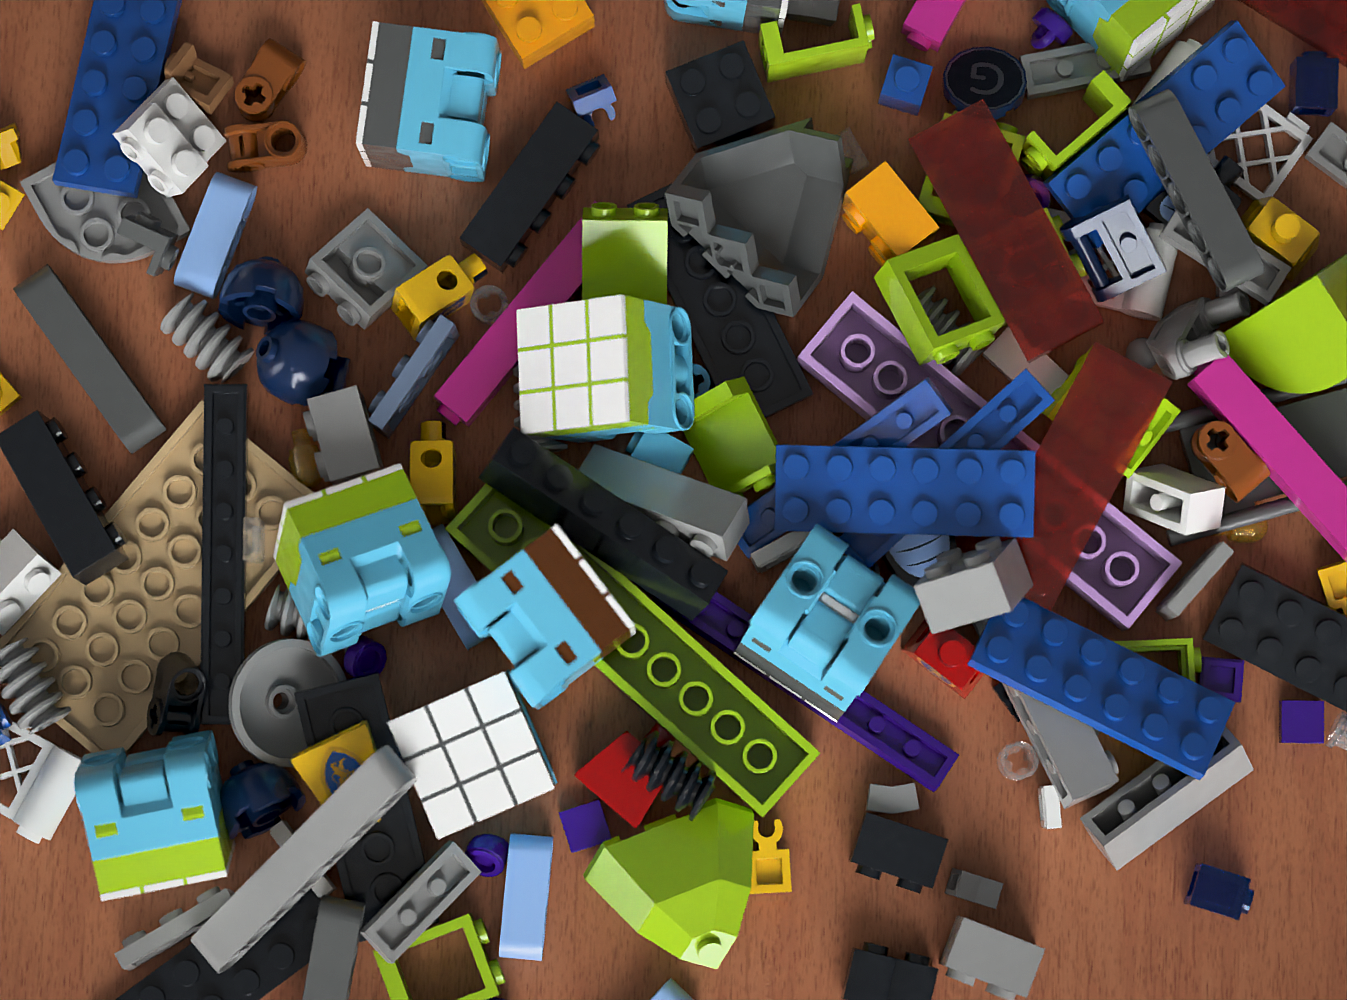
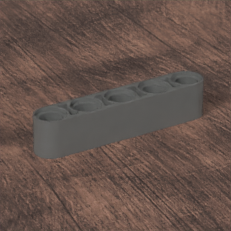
(1195, 190)
(89, 359)
(334, 949)

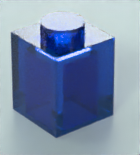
(1313, 84)
(1219, 892)

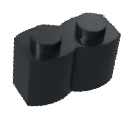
(882, 977)

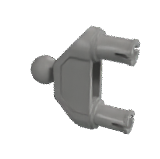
(1189, 335)

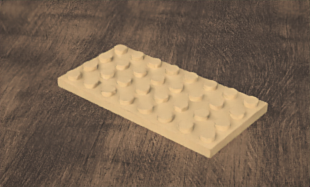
(114, 631)

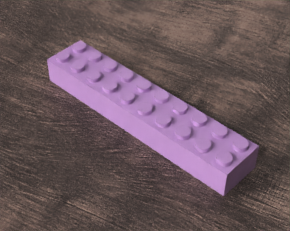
(871, 365)

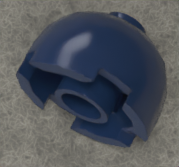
(261, 294)
(295, 360)
(257, 797)

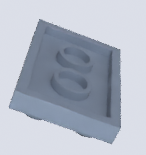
(412, 375)

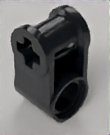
(176, 705)

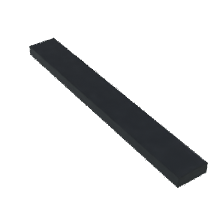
(222, 545)

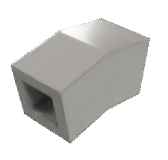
(813, 11)
(892, 799)
(974, 888)

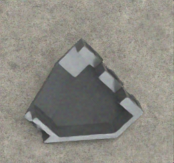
(766, 210)

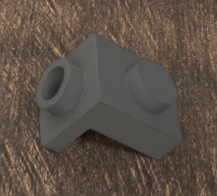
(147, 231)

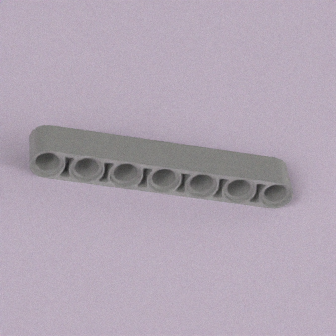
(304, 858)

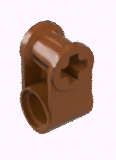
(272, 75)
(255, 146)
(1230, 463)

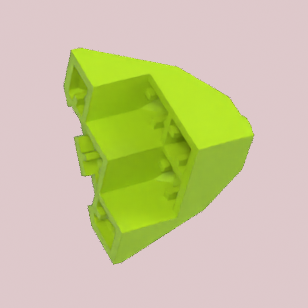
(682, 880)

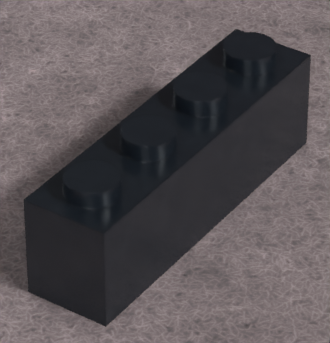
(530, 187)
(62, 497)

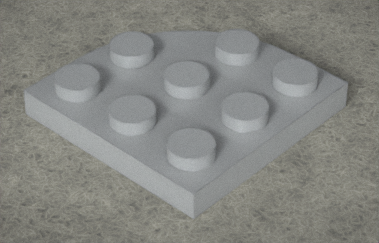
(89, 220)

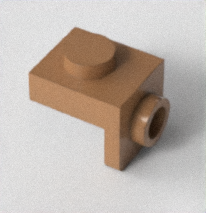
(199, 79)

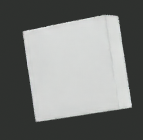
(1049, 807)

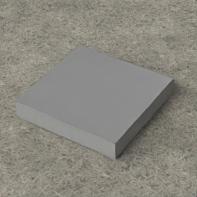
(1194, 581)

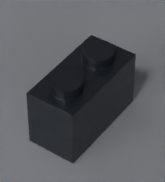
(897, 851)

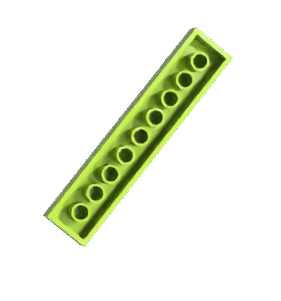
(663, 668)

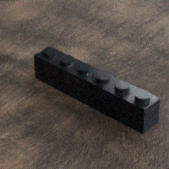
(603, 524)

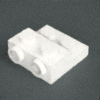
(169, 139)

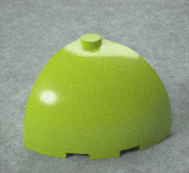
(1299, 336)

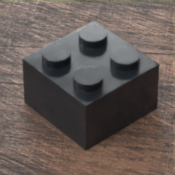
(720, 98)

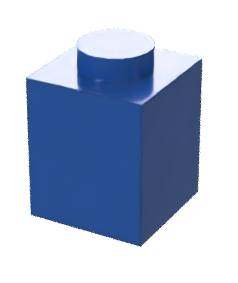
(905, 85)

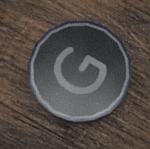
(985, 75)

